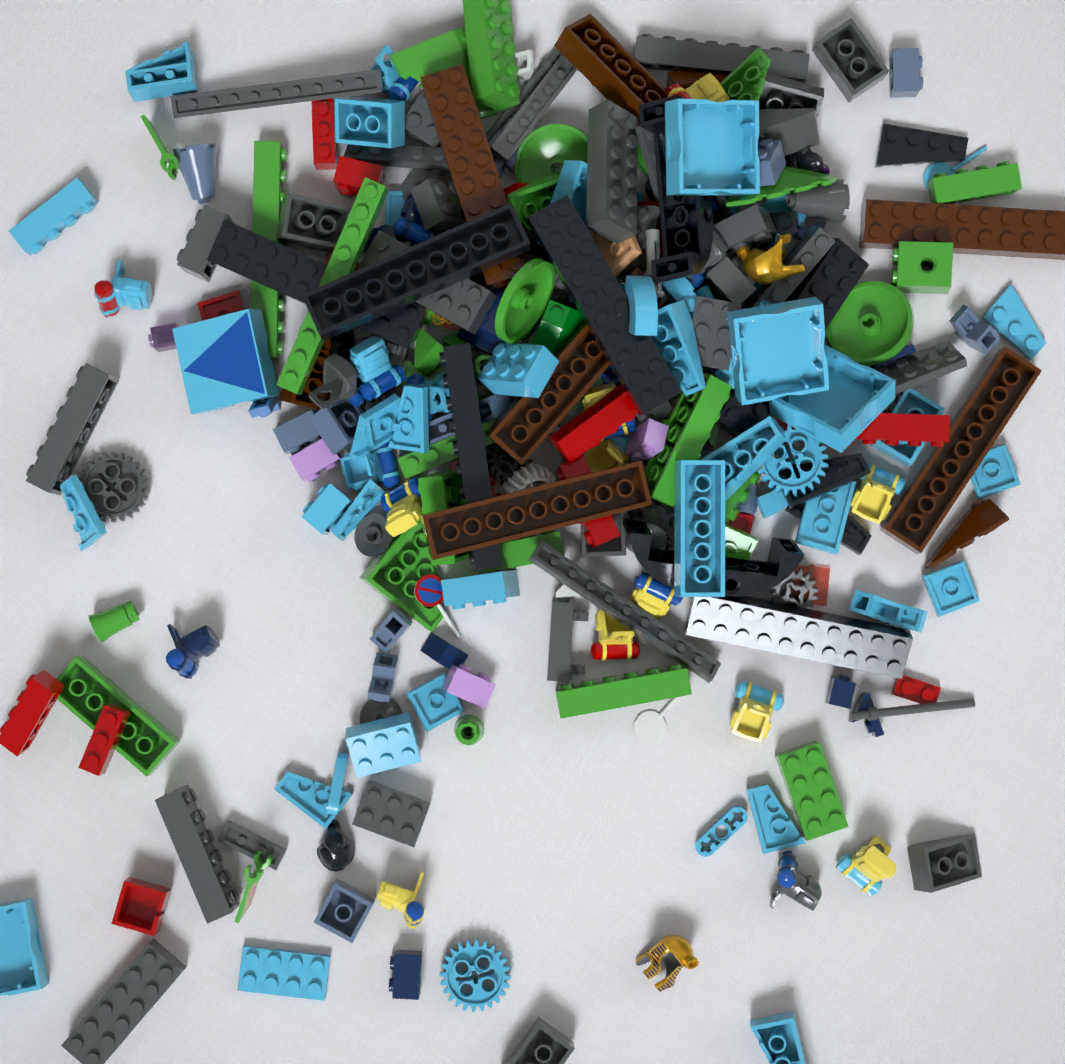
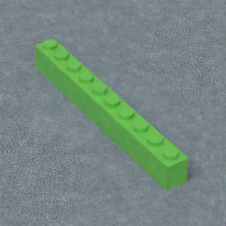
(267, 203)
(342, 262)
(443, 450)

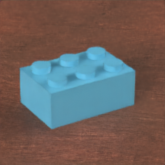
(370, 121)
(518, 369)
(908, 403)
(383, 744)

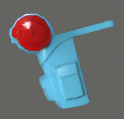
(122, 293)

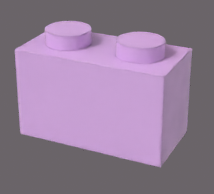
(646, 440)
(314, 460)
(468, 685)

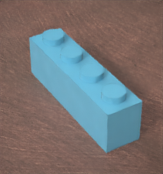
(53, 217)

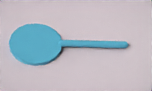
(942, 167)

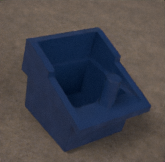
(486, 337)

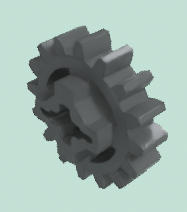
(503, 465)
(800, 586)

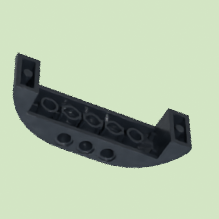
(684, 218)
(741, 575)

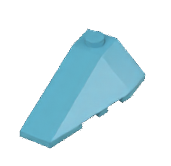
(679, 346)

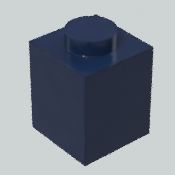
(840, 691)

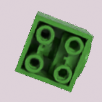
(910, 276)

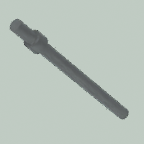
(544, 67)
(873, 713)

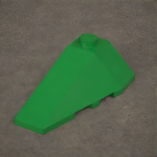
(557, 326)

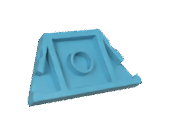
(375, 427)

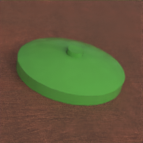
(547, 149)
(524, 300)
(872, 323)

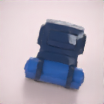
(411, 224)
(190, 649)

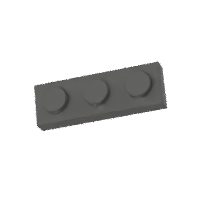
(249, 843)

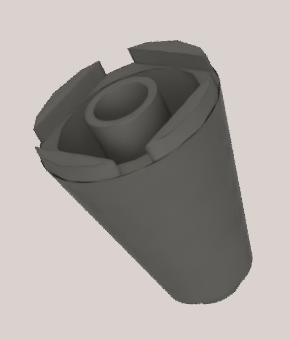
(821, 201)

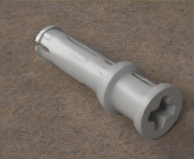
(652, 253)

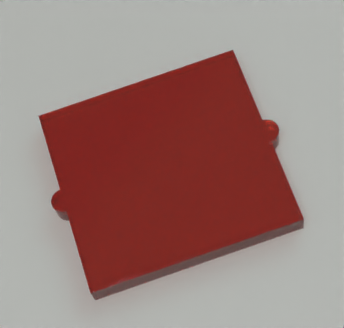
(821, 576)

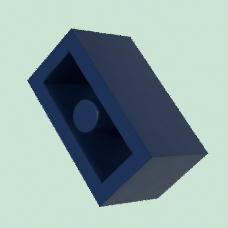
(406, 974)

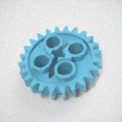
(811, 453)
(479, 995)

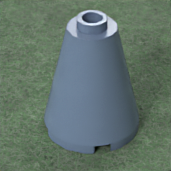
(198, 170)

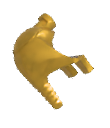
(767, 266)
(676, 954)

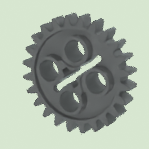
(126, 472)

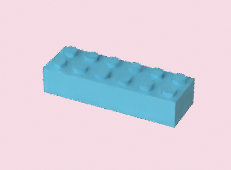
(699, 528)

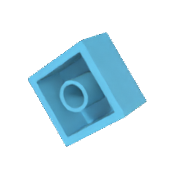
(326, 509)

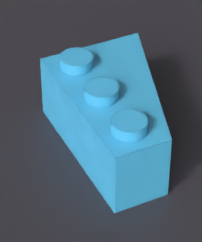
(163, 76)
(480, 588)

